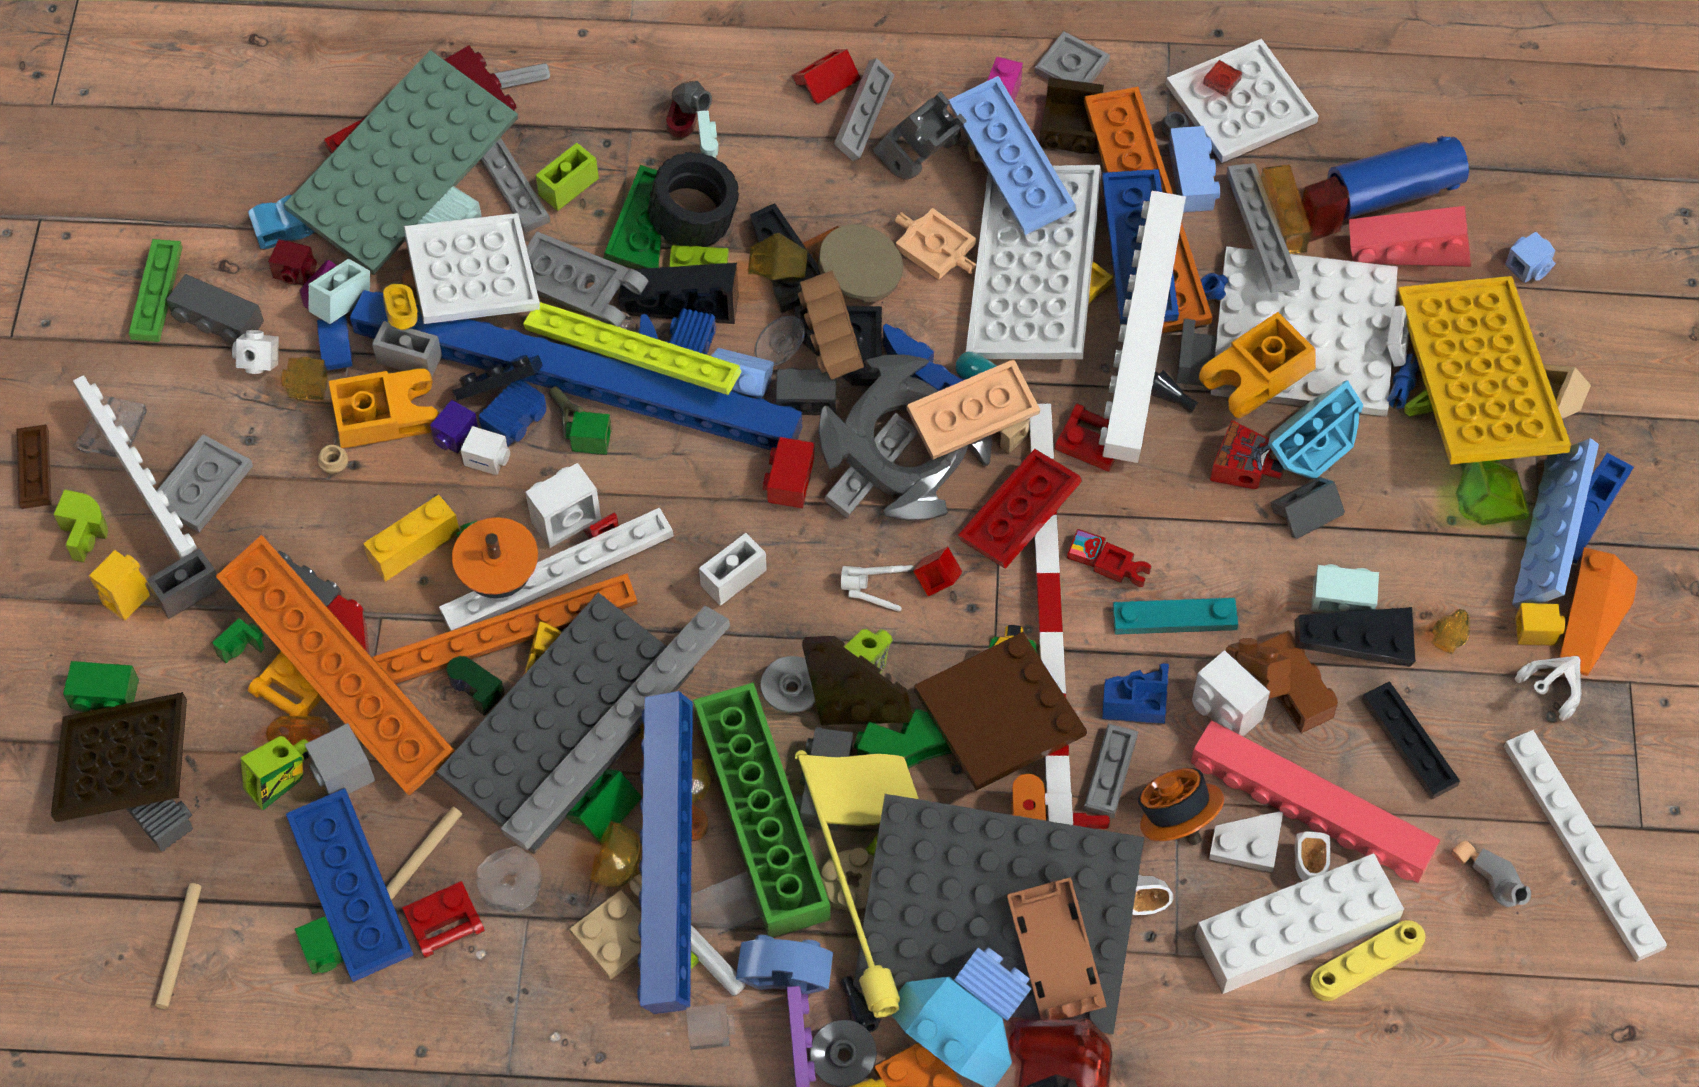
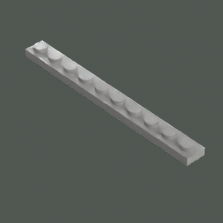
(613, 728)

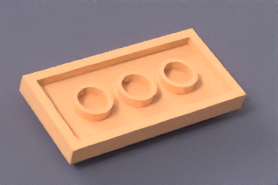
(973, 409)

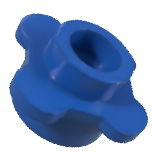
(1214, 286)

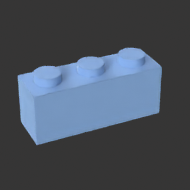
(1193, 168)

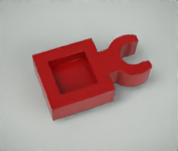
(1119, 563)

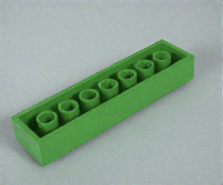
(761, 810)

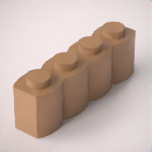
(831, 325)

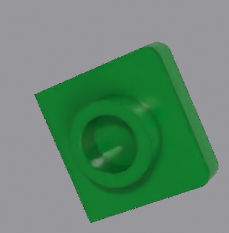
(235, 638)

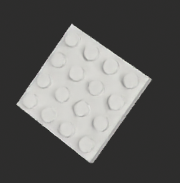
(1254, 113)
(471, 268)

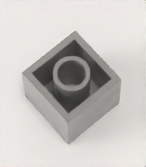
(339, 761)

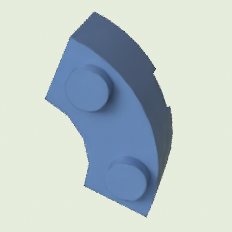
(784, 964)

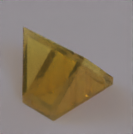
(777, 258)

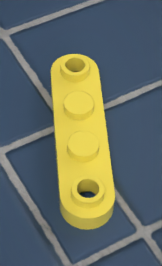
(1367, 960)

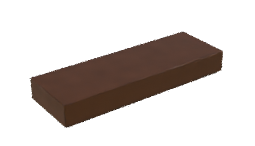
(33, 466)

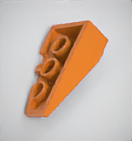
(1598, 603)

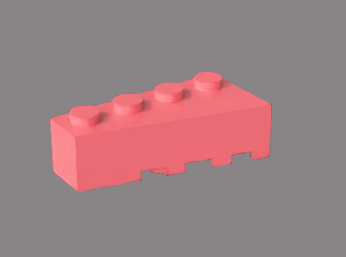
(1412, 238)

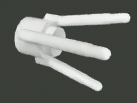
(857, 578)

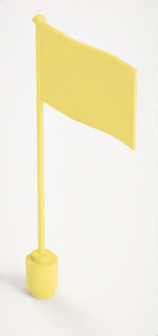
(853, 793)

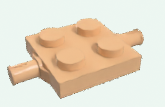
(935, 243)

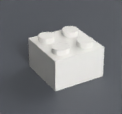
(563, 504)
(1230, 695)

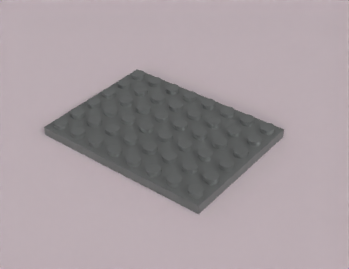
(946, 883)

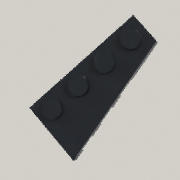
(767, 223)
(1363, 634)

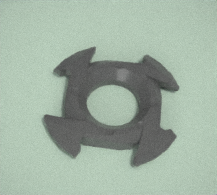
(856, 441)

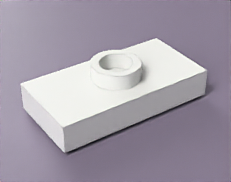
(1398, 336)

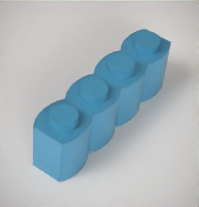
(274, 223)

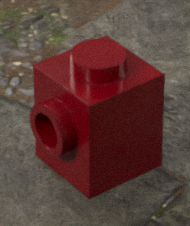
(292, 262)

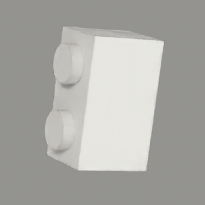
(733, 569)

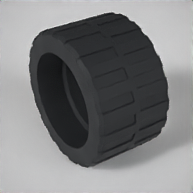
(701, 174)

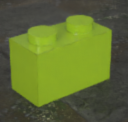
(567, 176)

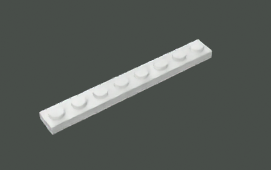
(130, 460)
(564, 568)
(1585, 846)

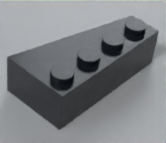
(693, 287)

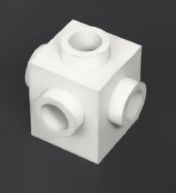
(256, 351)

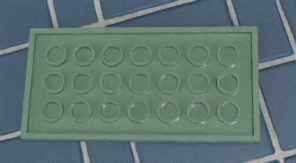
(400, 161)

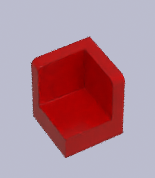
(938, 571)

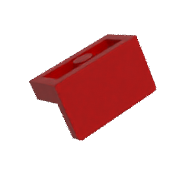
(828, 75)

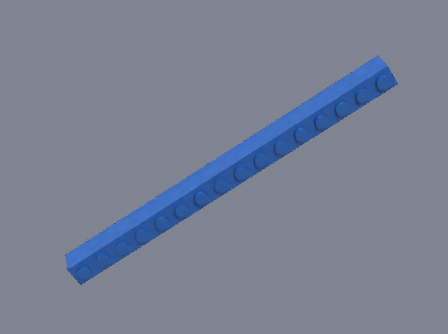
(600, 378)

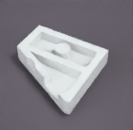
(1248, 842)

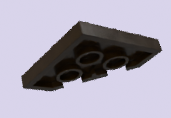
(851, 687)

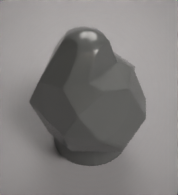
(692, 97)

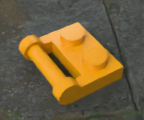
(286, 676)

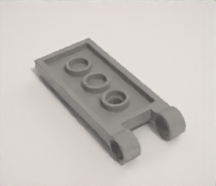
(565, 270)

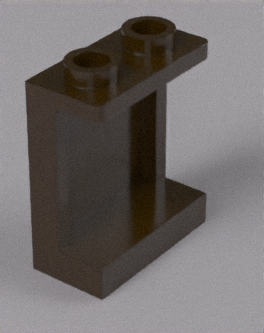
(1065, 116)

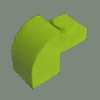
(84, 520)

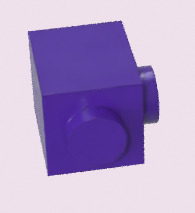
(453, 426)

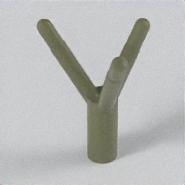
(565, 404)

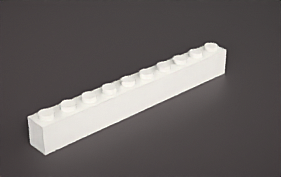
(1144, 327)

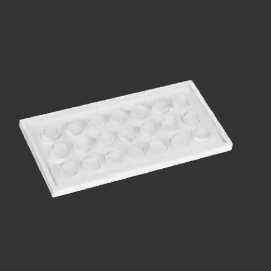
(1035, 285)

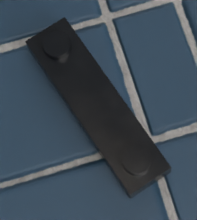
(1410, 740)

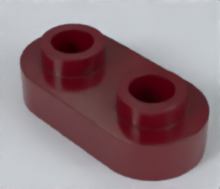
(680, 123)

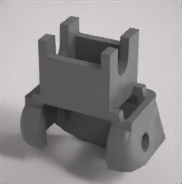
(925, 132)

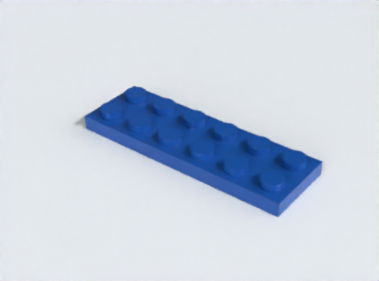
(1124, 201)
(349, 885)

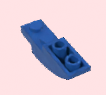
(898, 343)
(1602, 491)

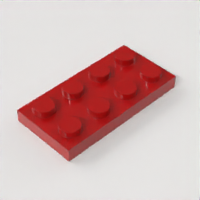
(1020, 508)

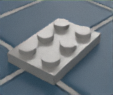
(204, 481)

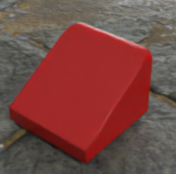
(601, 526)

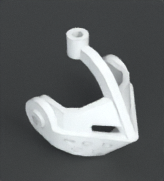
(1569, 666)

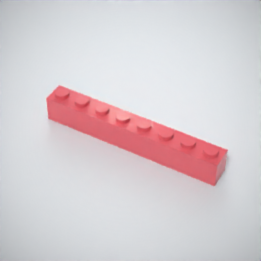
(1314, 801)

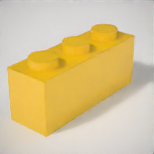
(411, 537)

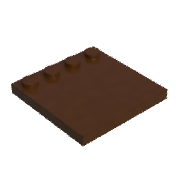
(1000, 711)

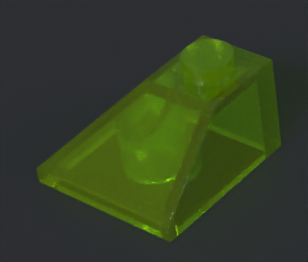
(1491, 493)

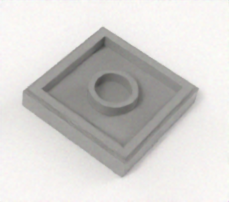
(1072, 60)

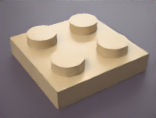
(611, 934)

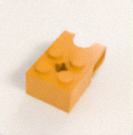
(1260, 364)
(380, 406)

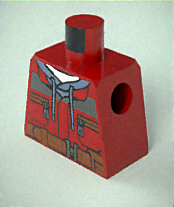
(1244, 458)

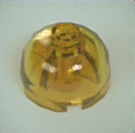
(618, 856)

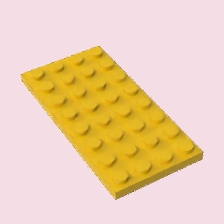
(1483, 370)

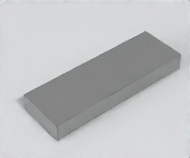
(1110, 770)

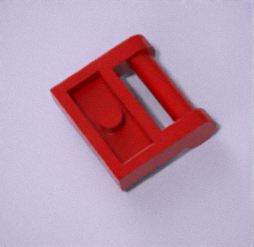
(1082, 442)
(439, 911)

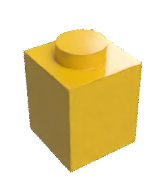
(1539, 624)

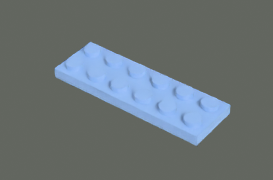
(1012, 155)
(1555, 524)

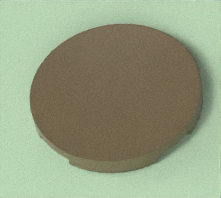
(862, 261)

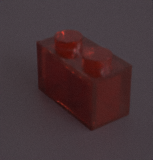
(1325, 207)

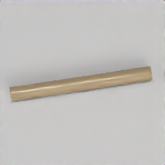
(423, 851)
(178, 946)

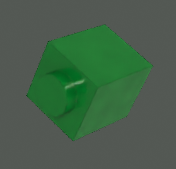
(589, 432)
(319, 945)

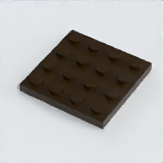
(119, 757)

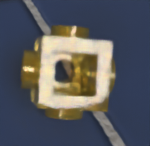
(305, 378)

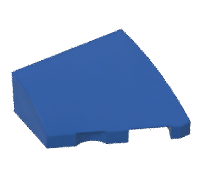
(1137, 696)

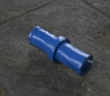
(1404, 382)

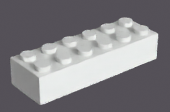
(1298, 923)

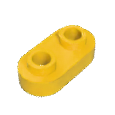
(400, 306)

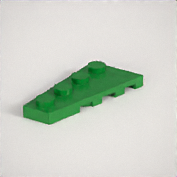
(634, 238)

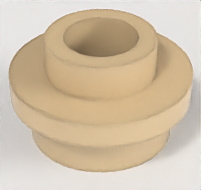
(332, 452)

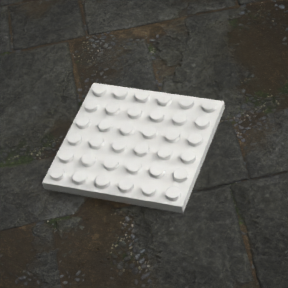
(1337, 309)

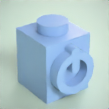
(1531, 258)

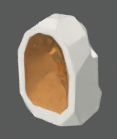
(1312, 854)
(1151, 895)

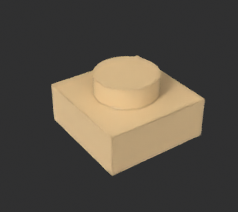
(1014, 435)

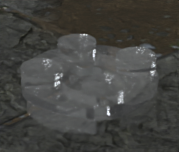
(512, 862)

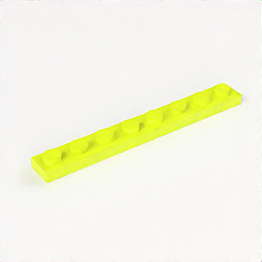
(633, 348)

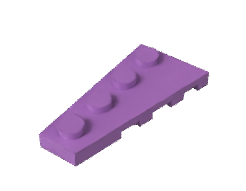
(800, 1036)

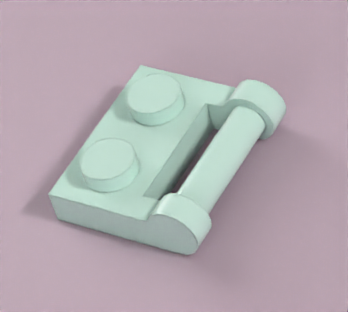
(707, 133)

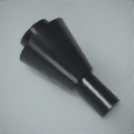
(1167, 389)
(857, 1006)

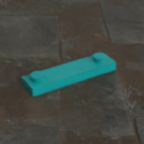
(1175, 616)

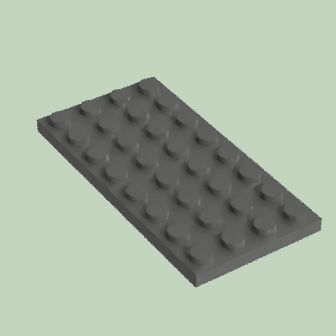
(552, 713)

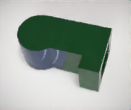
(476, 681)

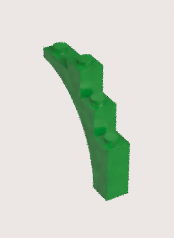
(916, 742)

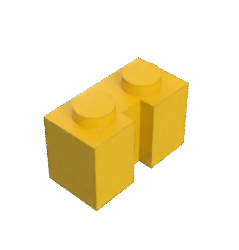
(120, 584)

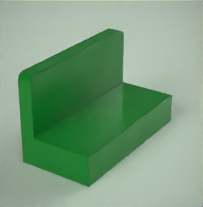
(604, 802)

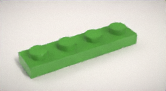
(155, 289)

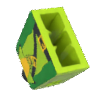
(273, 770)

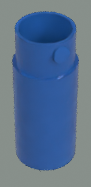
(1402, 175)

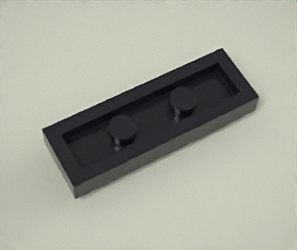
(497, 376)

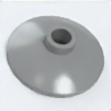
(783, 674)

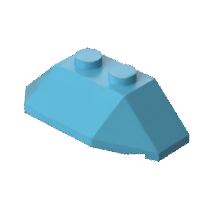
(1318, 432)
(955, 1028)

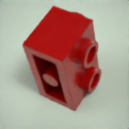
(790, 472)

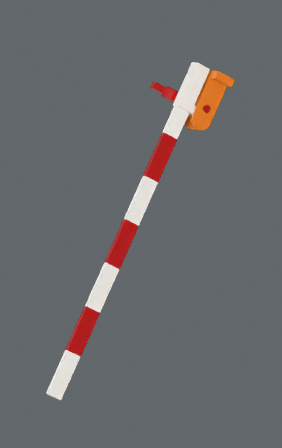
(1028, 790)

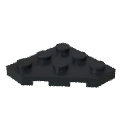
(868, 332)

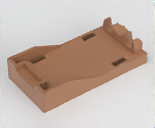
(1056, 950)

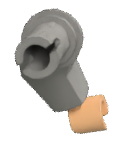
(1498, 871)

